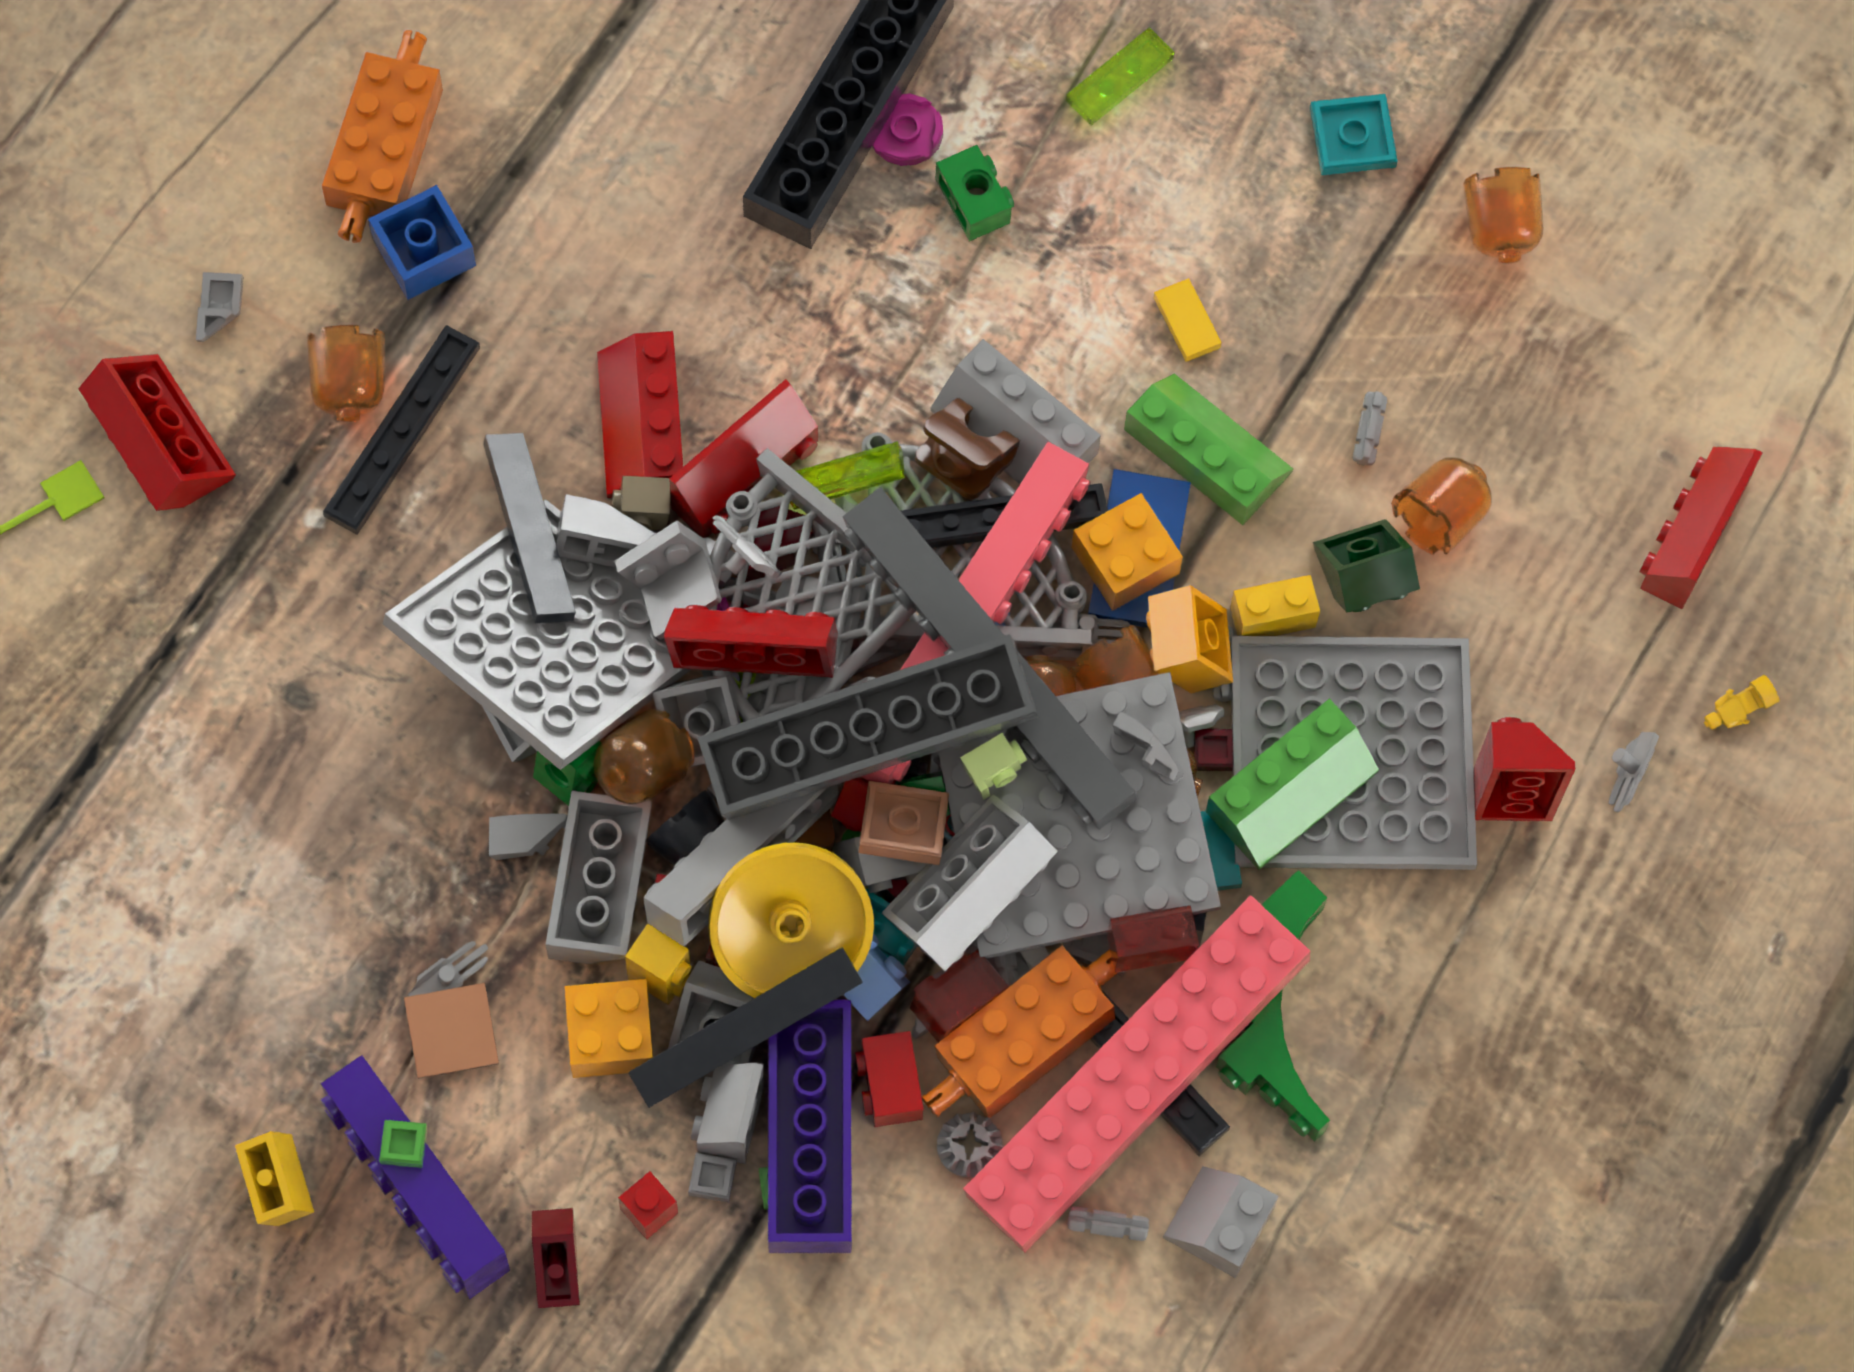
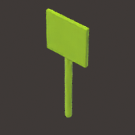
(68, 491)

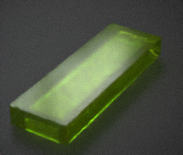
(1120, 76)
(856, 471)

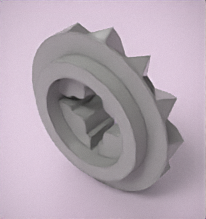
(954, 1155)

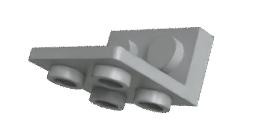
(672, 573)

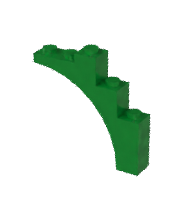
(1261, 1051)

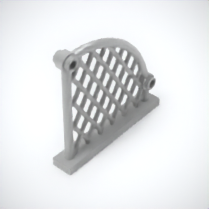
(830, 516)
(1069, 599)

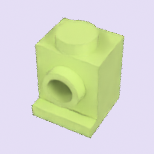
(993, 763)

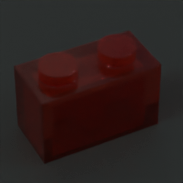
(1152, 938)
(956, 994)

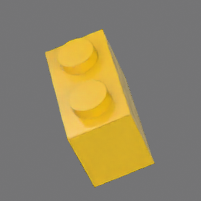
(1275, 608)
(660, 962)
(274, 1178)

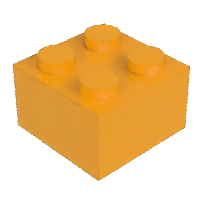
(1126, 551)
(1190, 639)
(608, 1027)

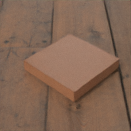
(903, 823)
(451, 1030)

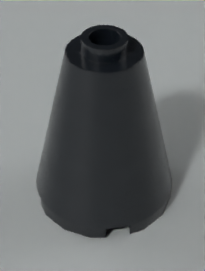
(686, 829)

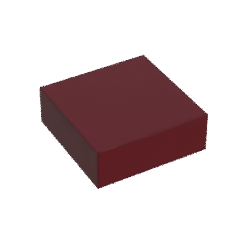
(1214, 749)

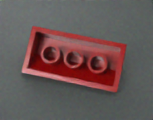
(640, 408)
(155, 430)
(731, 459)
(1699, 524)
(752, 641)
(1520, 773)

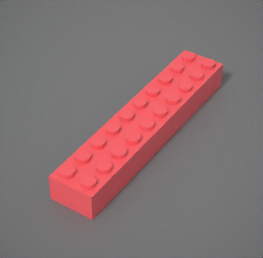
(1137, 1073)

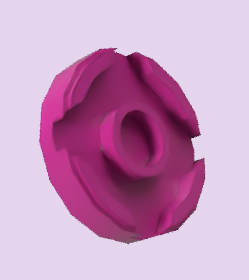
(901, 140)

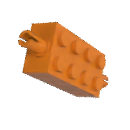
(382, 135)
(1023, 1033)

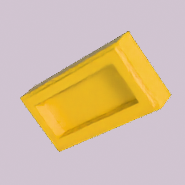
(1187, 320)

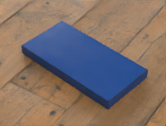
(1169, 503)

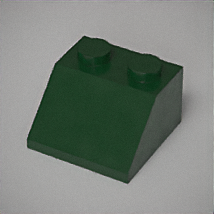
(1367, 566)

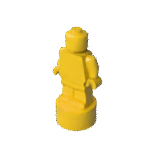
(1733, 708)

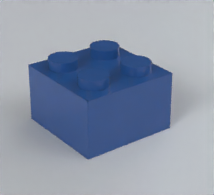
(422, 242)

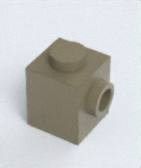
(644, 500)

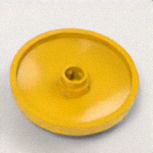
(785, 913)

